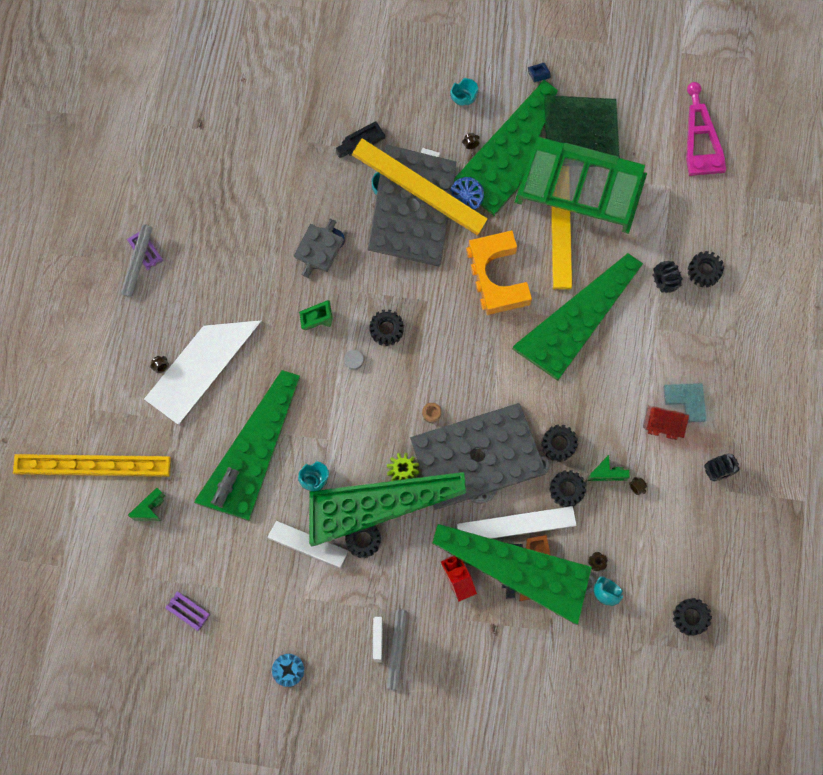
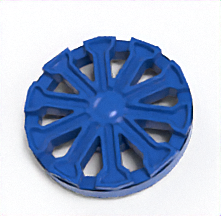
(467, 193)

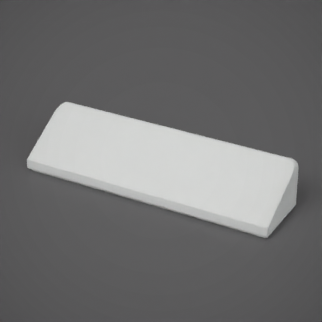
(299, 541)

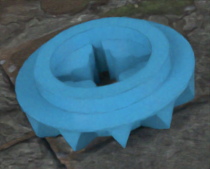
(297, 668)

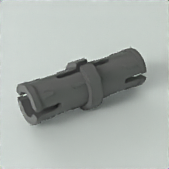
(224, 487)

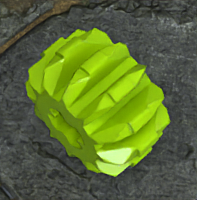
(395, 467)

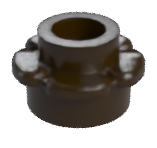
(471, 141)
(159, 364)
(638, 485)
(595, 566)

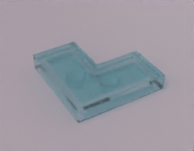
(691, 396)

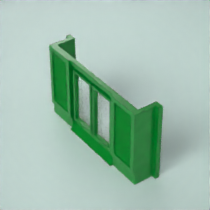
(583, 182)

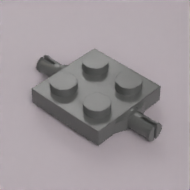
(318, 248)

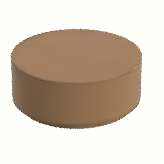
(431, 412)

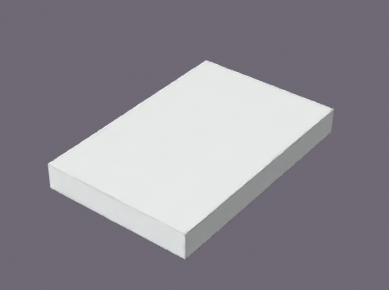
(377, 639)

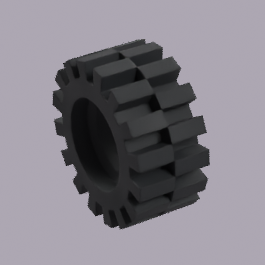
(710, 260)
(386, 317)
(565, 433)
(571, 477)
(367, 550)
(683, 625)

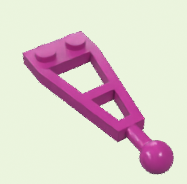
(702, 163)

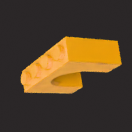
(495, 297)

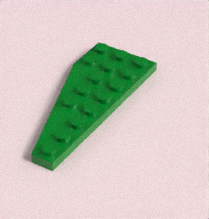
(505, 155)

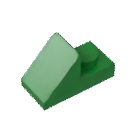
(316, 315)
(603, 472)
(144, 511)

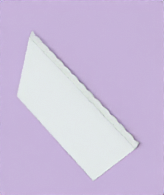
(198, 367)

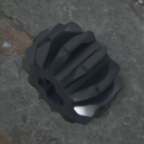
(667, 276)
(721, 467)

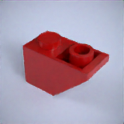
(459, 578)

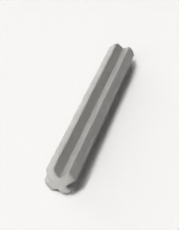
(136, 261)
(396, 650)

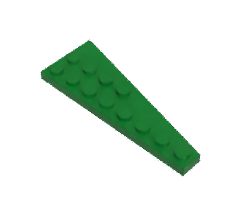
(566, 331)
(252, 451)
(355, 508)
(539, 576)

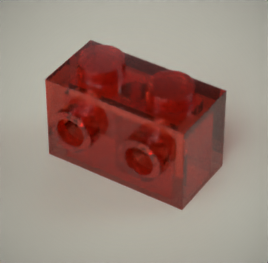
(666, 422)

